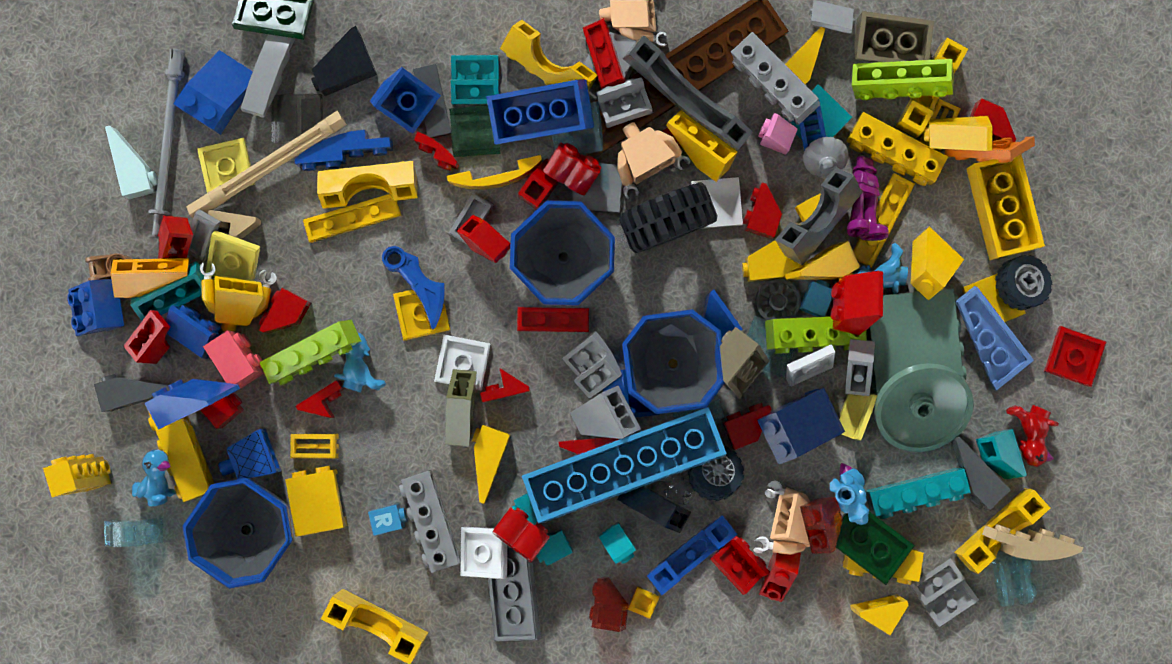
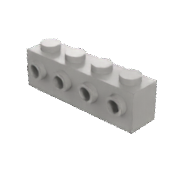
(775, 79)
(430, 520)

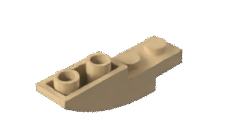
(1034, 545)

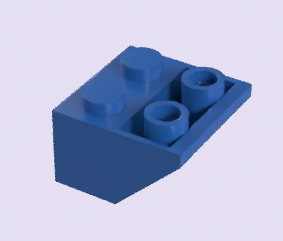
(94, 307)
(190, 329)

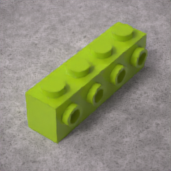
(903, 79)
(806, 334)
(310, 351)

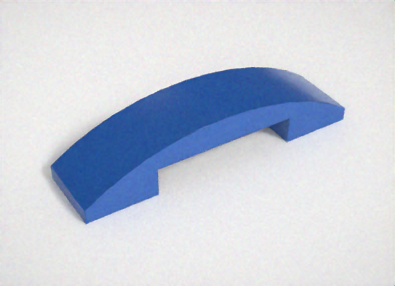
(691, 554)

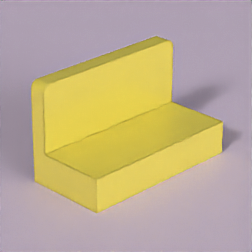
(856, 415)

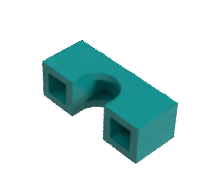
(557, 545)

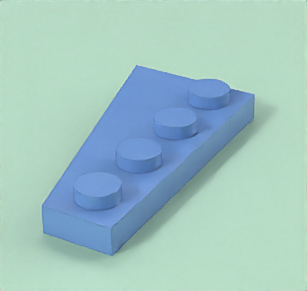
(994, 341)

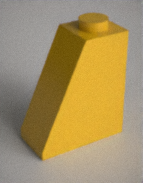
(960, 133)
(932, 263)
(767, 264)

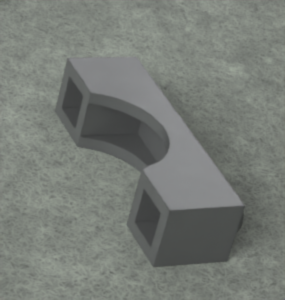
(837, 196)

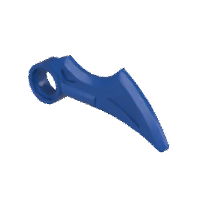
(429, 292)

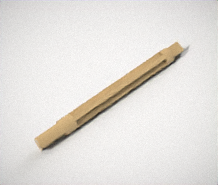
(290, 150)

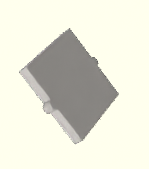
(832, 16)

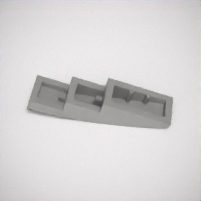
(267, 75)

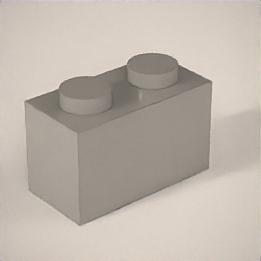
(860, 367)

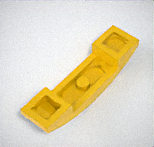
(466, 181)

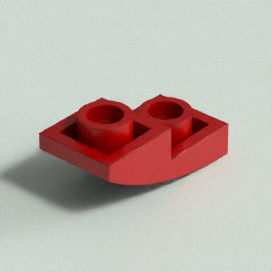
(442, 155)

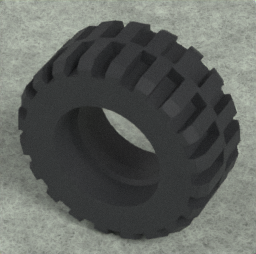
(668, 217)

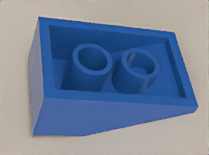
(215, 92)
(185, 399)

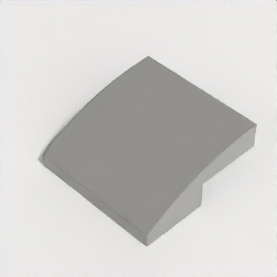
(593, 365)
(944, 593)

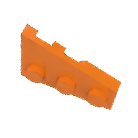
(1002, 149)

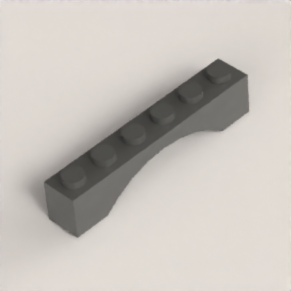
(658, 70)

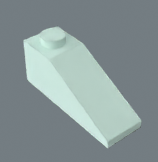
(132, 172)

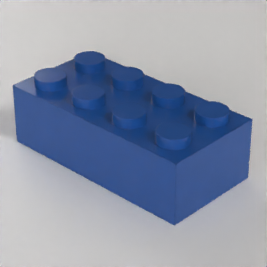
(540, 111)

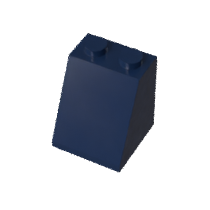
(801, 426)

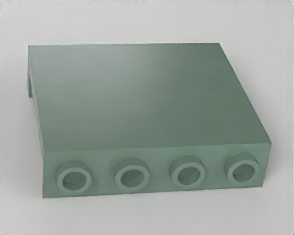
(915, 334)

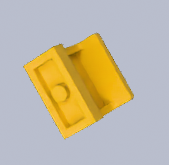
(315, 501)

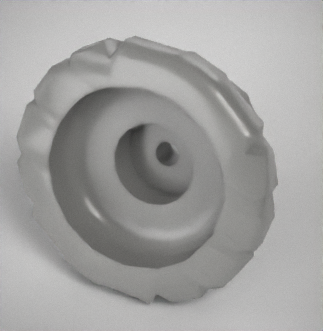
(824, 155)

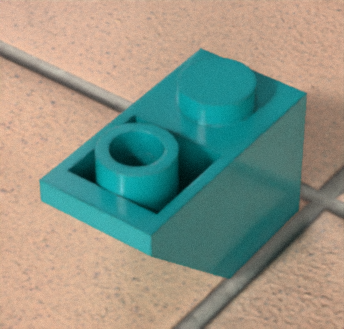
(1002, 454)
(617, 544)

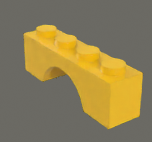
(524, 46)
(920, 110)
(338, 186)
(1016, 515)

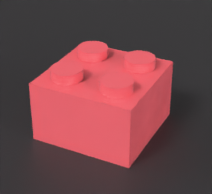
(234, 358)

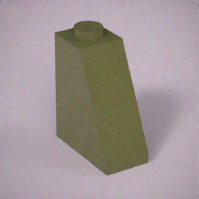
(460, 407)

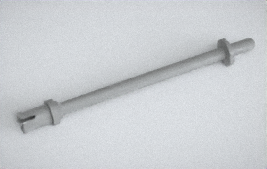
(174, 74)

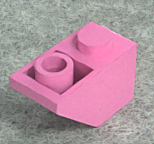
(777, 134)

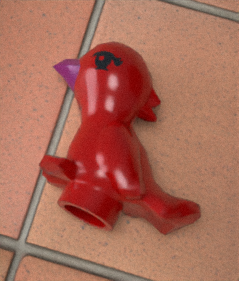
(1036, 427)

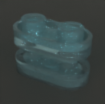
(1021, 569)

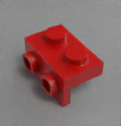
(740, 564)

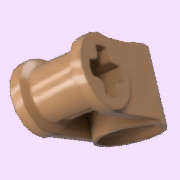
(101, 265)

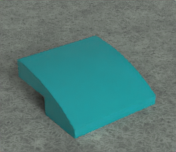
(474, 78)
(833, 115)

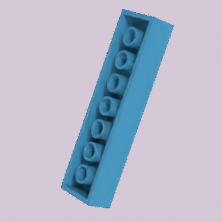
(624, 465)

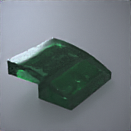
(472, 132)

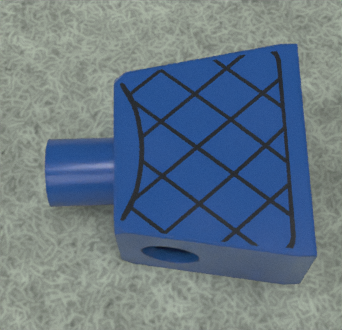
(251, 457)

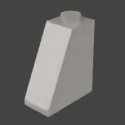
(606, 416)

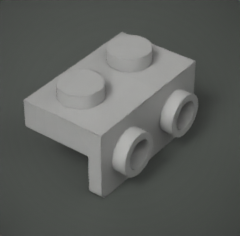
(624, 102)

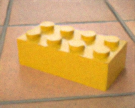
(1005, 207)

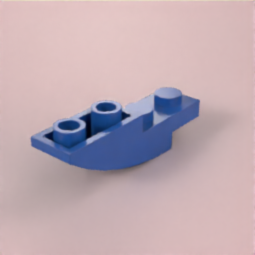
(333, 150)

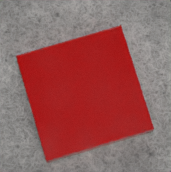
(1075, 356)

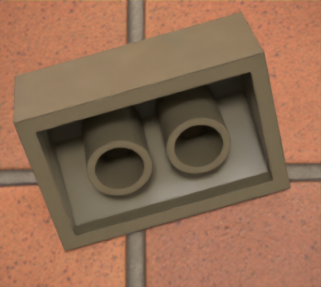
(892, 38)
(741, 361)

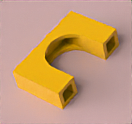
(350, 610)

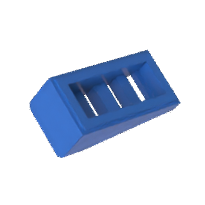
(803, 129)

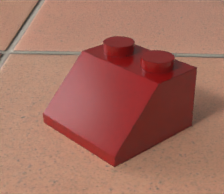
(857, 302)

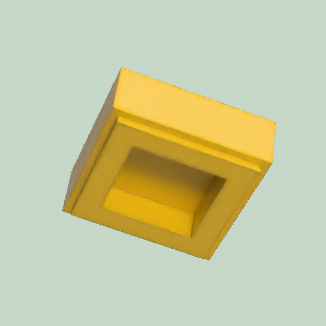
(643, 602)

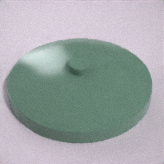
(923, 407)

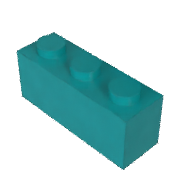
(171, 294)

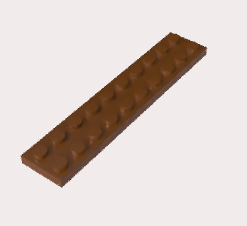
(704, 59)

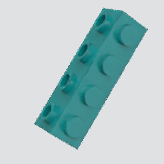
(917, 491)

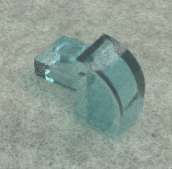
(133, 532)

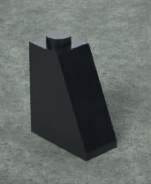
(343, 65)
(656, 508)

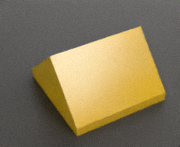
(882, 612)

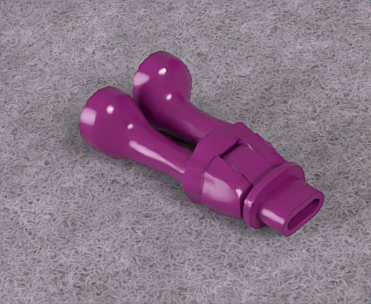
(866, 226)

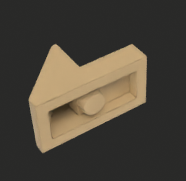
(239, 224)

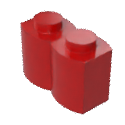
(572, 168)
(521, 534)

